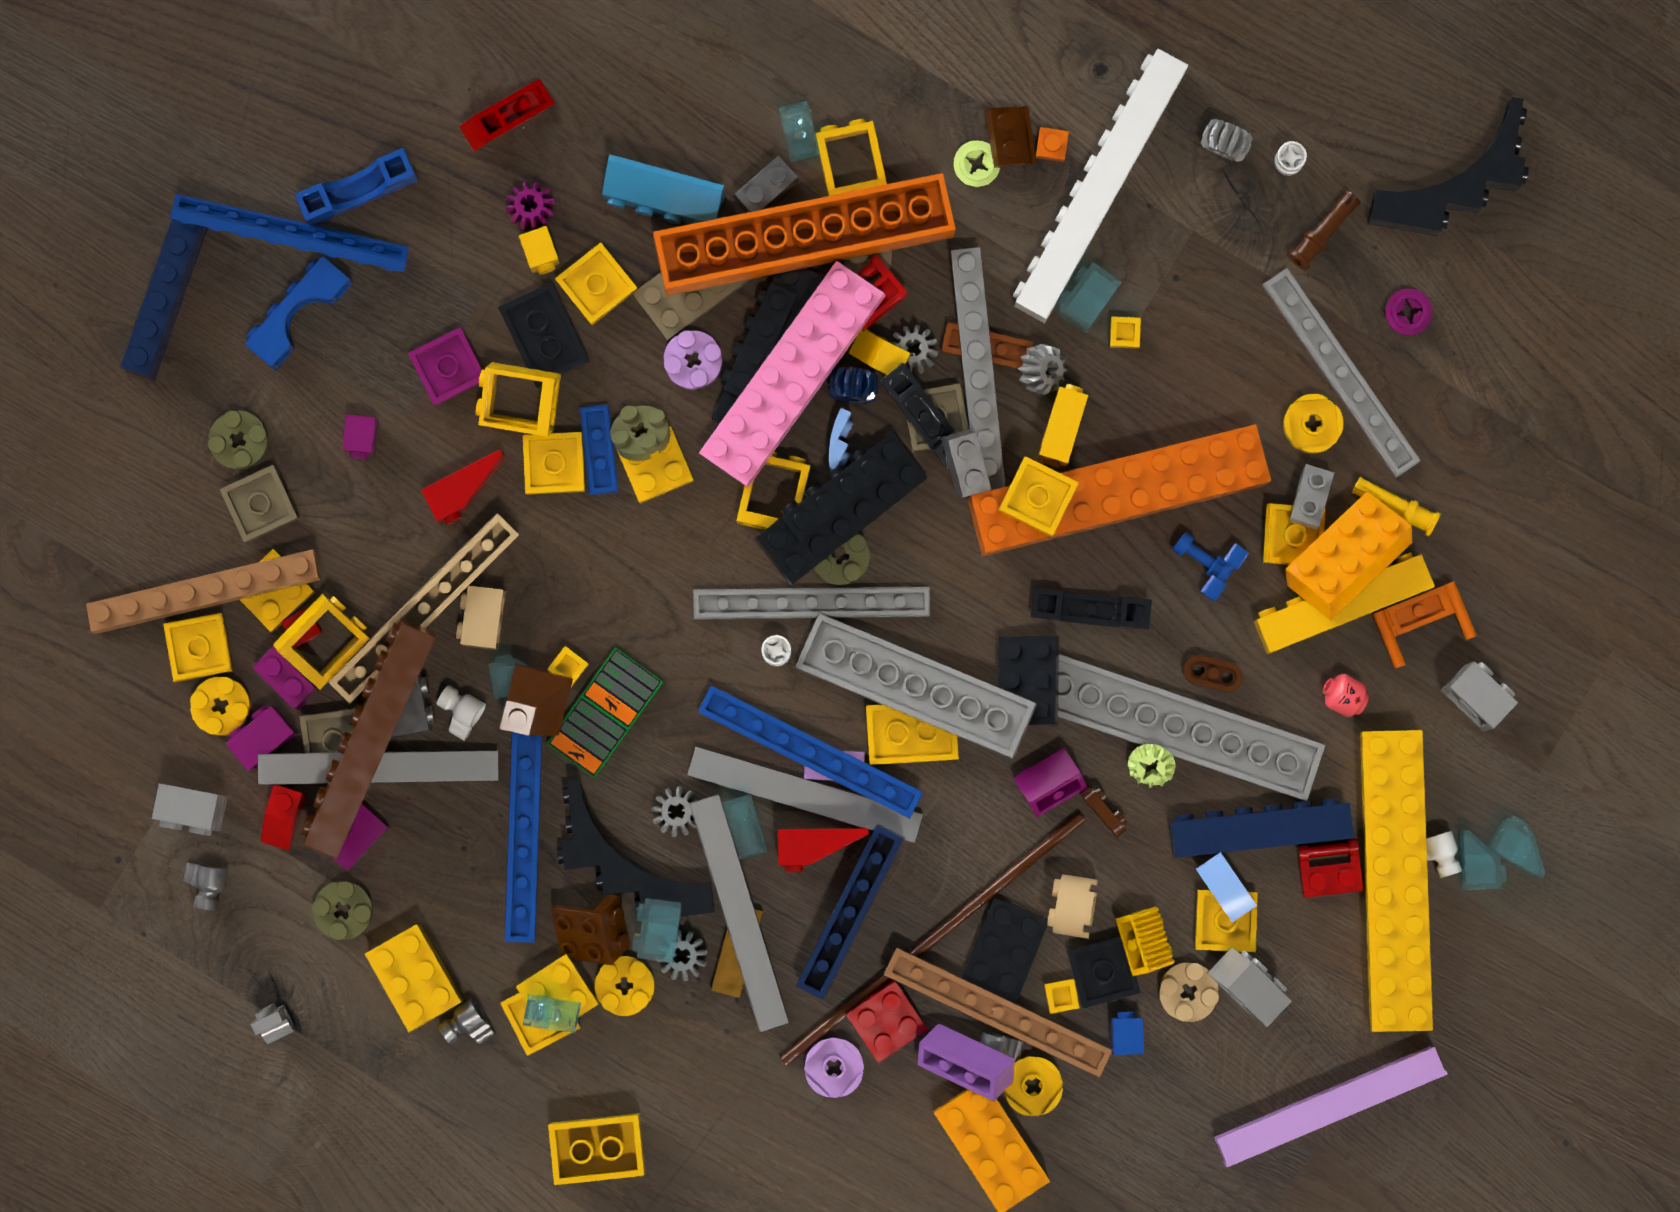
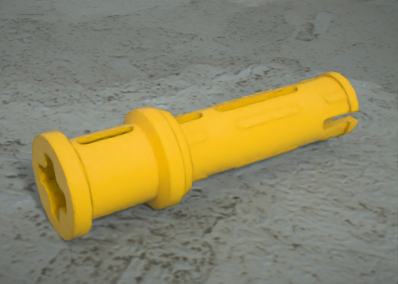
(1407, 510)

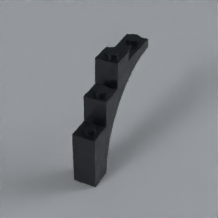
(1424, 209)
(617, 874)

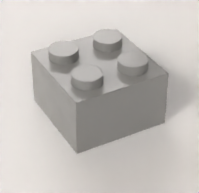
(1480, 695)
(189, 807)
(1250, 985)

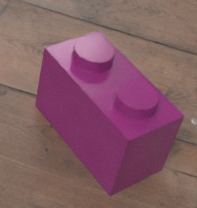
(285, 679)
(263, 735)
(1050, 782)

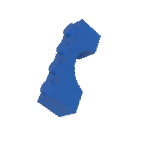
(338, 197)
(320, 284)

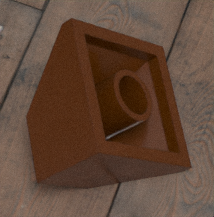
(535, 702)

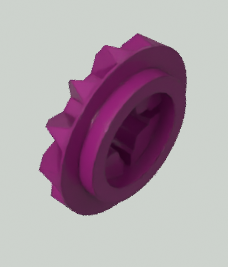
(1415, 300)

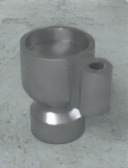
(208, 881)
(467, 1019)
(1008, 1046)

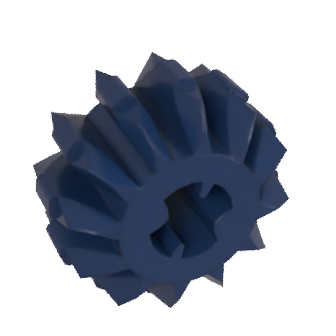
(853, 385)

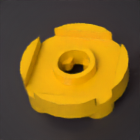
(1302, 437)
(204, 700)
(637, 997)
(1050, 1084)

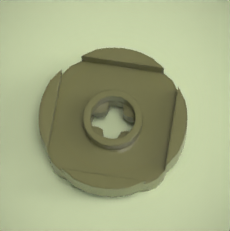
(636, 418)
(233, 424)
(850, 569)
(338, 927)

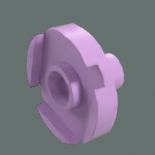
(686, 344)
(834, 1050)

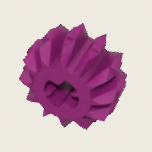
(519, 210)

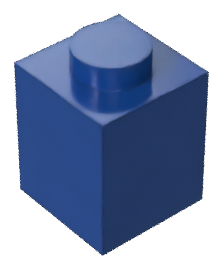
(1127, 1034)

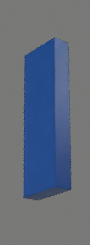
(599, 450)

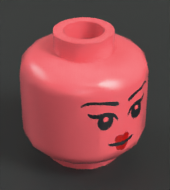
(1345, 695)

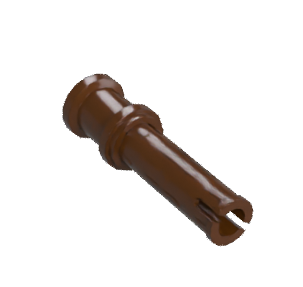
(1315, 240)

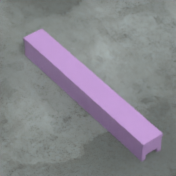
(1329, 1106)

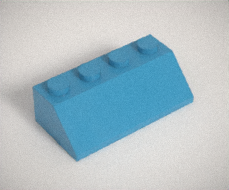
(661, 192)

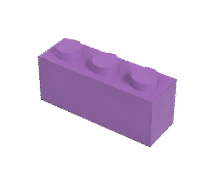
(966, 1062)

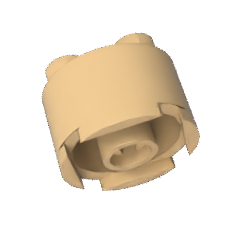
(1073, 906)

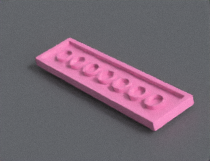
(792, 374)

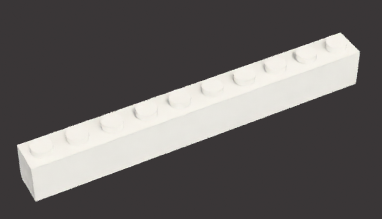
(1101, 185)

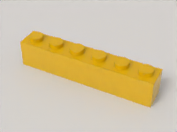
(1303, 621)

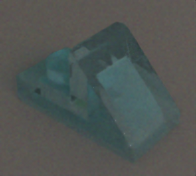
(798, 131)
(551, 1013)

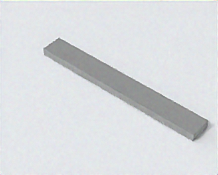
(1341, 373)
(809, 602)
(393, 767)
(800, 793)
(738, 913)

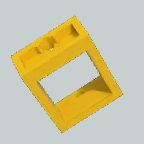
(855, 128)
(548, 400)
(1062, 427)
(762, 521)
(304, 623)

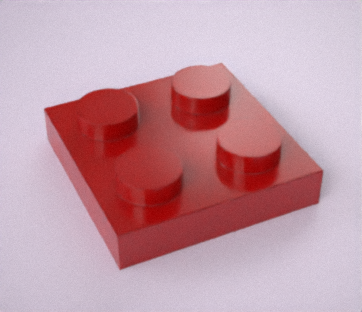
(886, 1021)

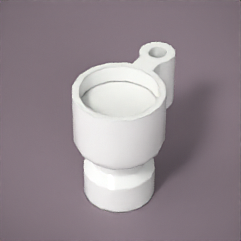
(465, 711)
(1443, 849)

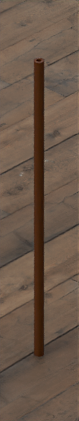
(938, 934)

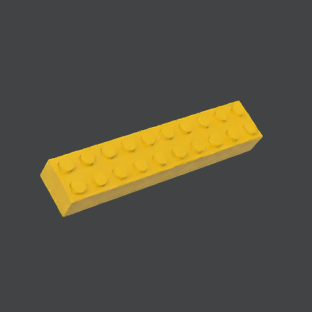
(1396, 881)

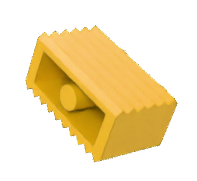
(1145, 941)

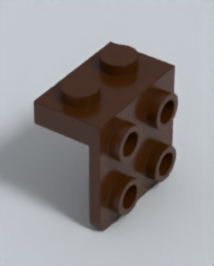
(592, 934)

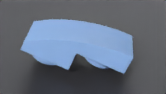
(838, 449)
(1226, 887)

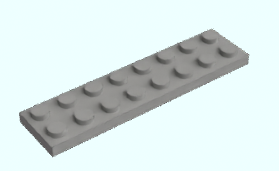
(916, 686)

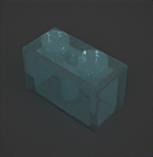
(1089, 297)
(658, 930)

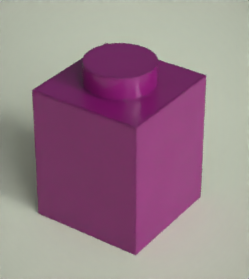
(360, 436)

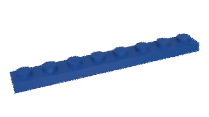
(289, 233)
(810, 752)
(523, 838)

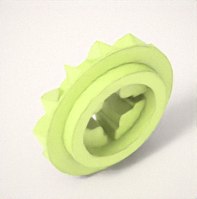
(962, 166)
(1149, 754)

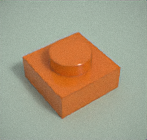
(1052, 144)

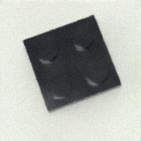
(1102, 972)

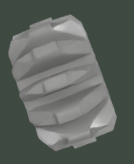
(1226, 140)
(924, 351)
(1042, 369)
(675, 801)
(681, 966)

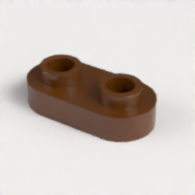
(1212, 673)
(1112, 819)

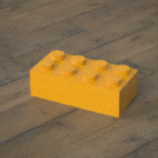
(1349, 555)
(991, 1148)

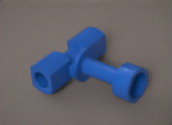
(1218, 569)

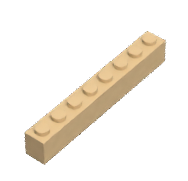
(428, 601)

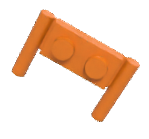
(1419, 612)

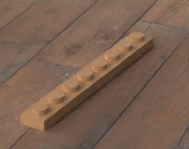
(203, 591)
(997, 1012)

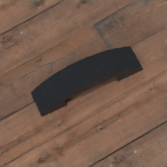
(918, 409)
(1091, 609)

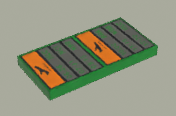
(605, 712)

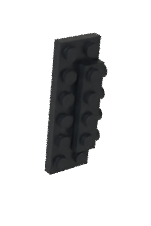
(776, 313)
(840, 507)

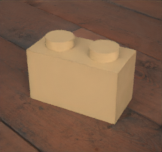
(481, 617)

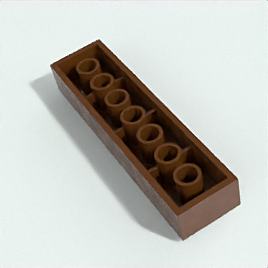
(369, 738)

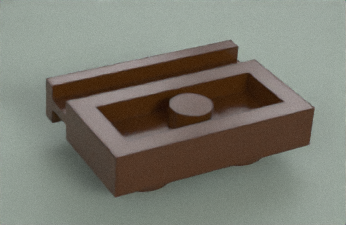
(1010, 136)

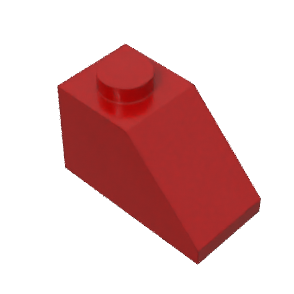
(282, 816)

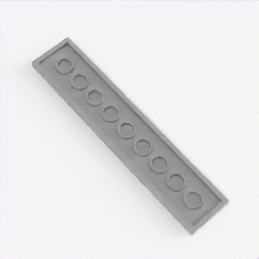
(1187, 729)

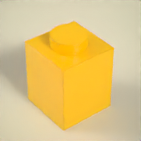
(539, 250)

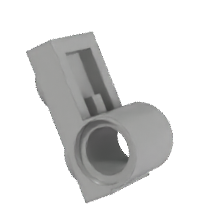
(1311, 496)
(273, 1023)

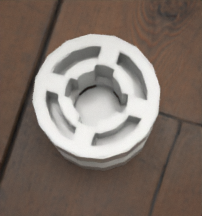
(1291, 153)
(776, 646)

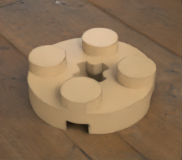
(1171, 989)

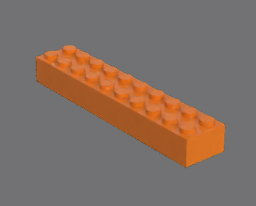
(804, 234)
(1134, 488)

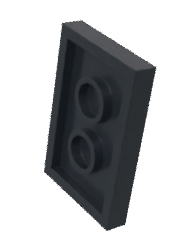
(543, 332)
(1031, 670)
(1005, 949)

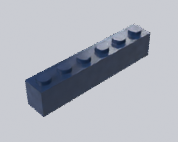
(163, 299)
(1261, 829)
(850, 911)

